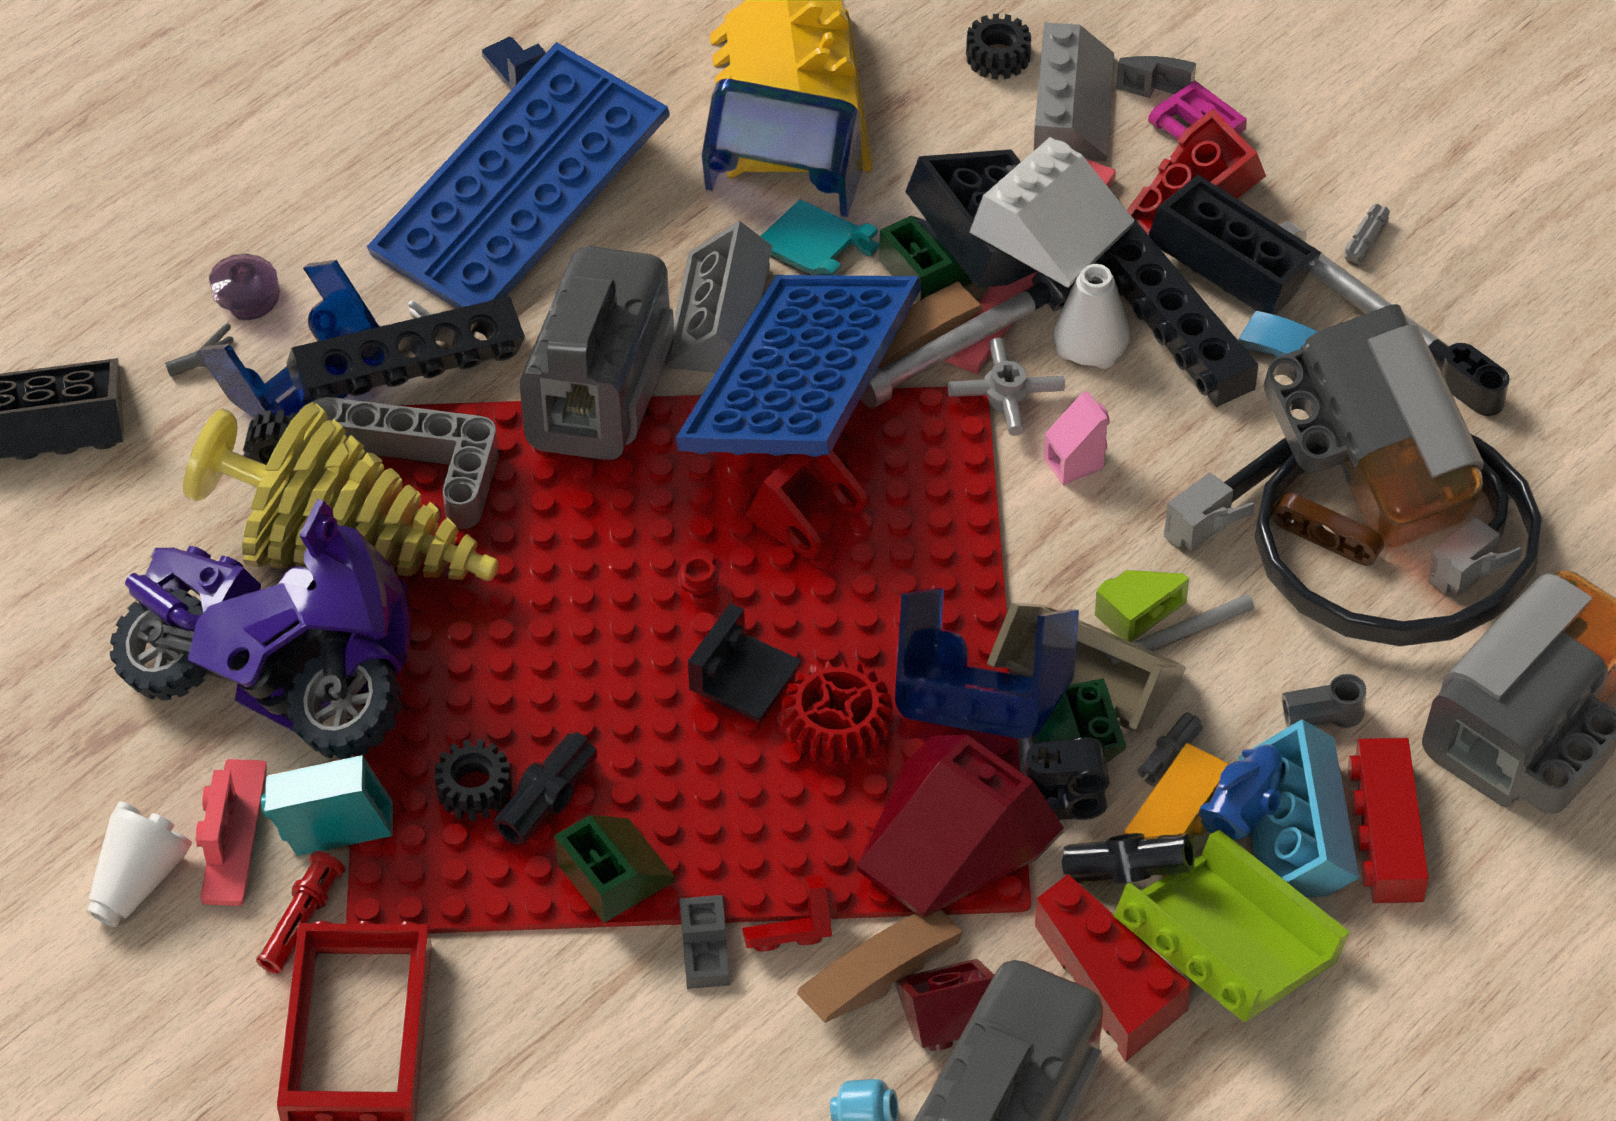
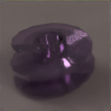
(245, 285)

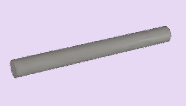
(1193, 625)

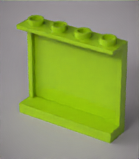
(1234, 928)

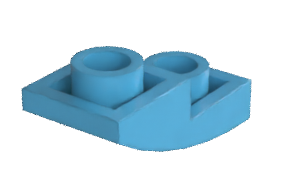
(1274, 334)

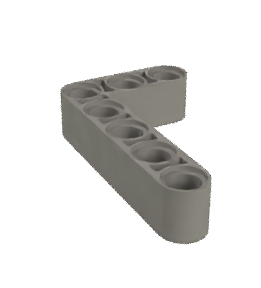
(428, 435)

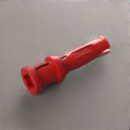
(308, 895)

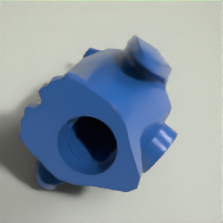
(1245, 793)

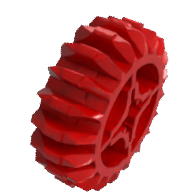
(830, 725)

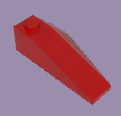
(1205, 149)

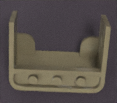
(1136, 685)

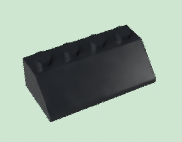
(1232, 245)

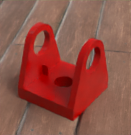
(777, 513)

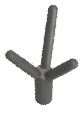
(193, 359)

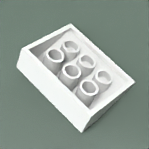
(1052, 213)

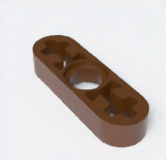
(1306, 519)

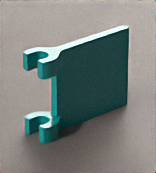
(815, 238)

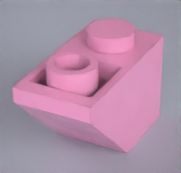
(1077, 440)

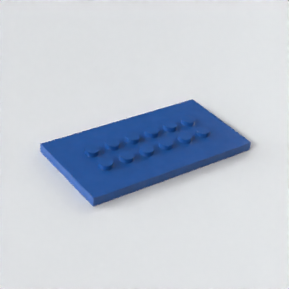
(519, 180)

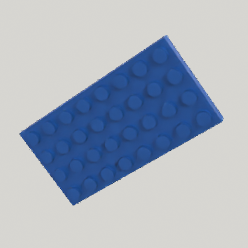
(799, 365)

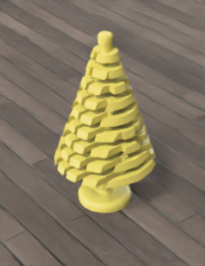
(320, 463)

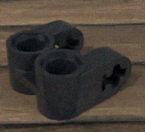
(1076, 781)

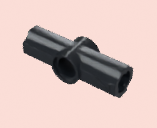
(545, 788)
(1129, 857)

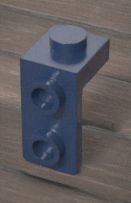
(511, 60)

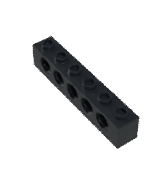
(1180, 318)
(493, 319)

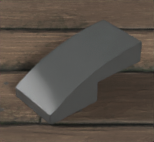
(1145, 73)
(704, 941)

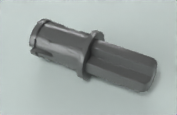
(1169, 747)

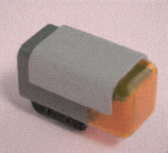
(1384, 418)
(1533, 697)

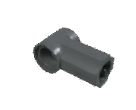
(1326, 703)

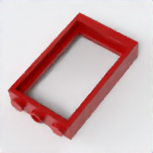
(357, 938)

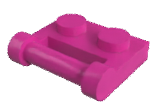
(1191, 105)

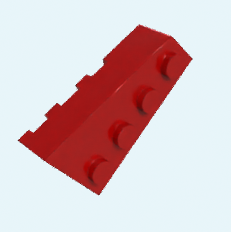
(1133, 982)

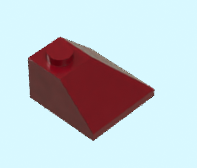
(942, 1001)

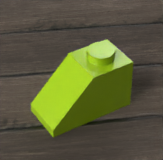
(1139, 600)

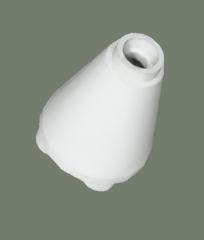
(1092, 321)
(133, 862)

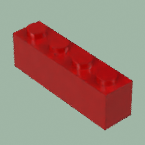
(1389, 820)

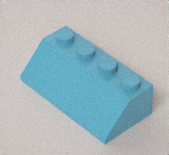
(1310, 832)

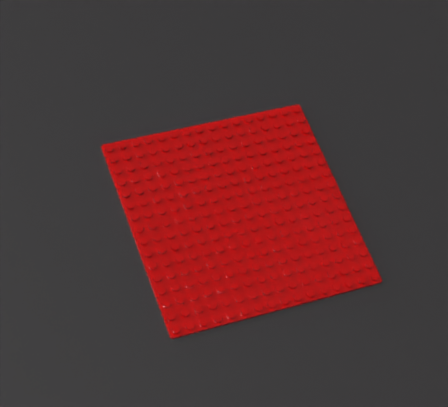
(598, 642)

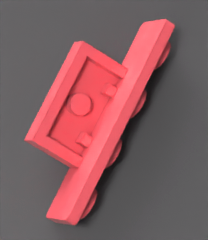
(230, 829)

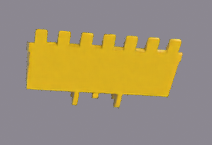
(793, 48)

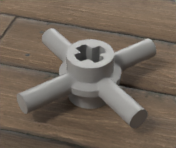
(1006, 386)

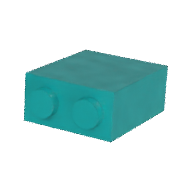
(328, 805)

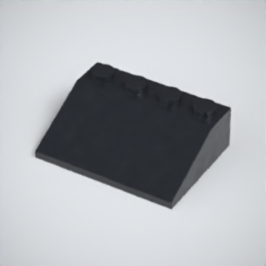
(948, 196)
(60, 409)

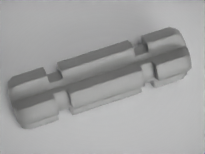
(1366, 233)

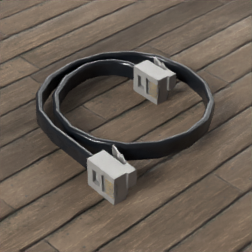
(1455, 564)

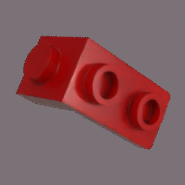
(803, 931)

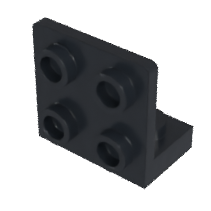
(739, 668)

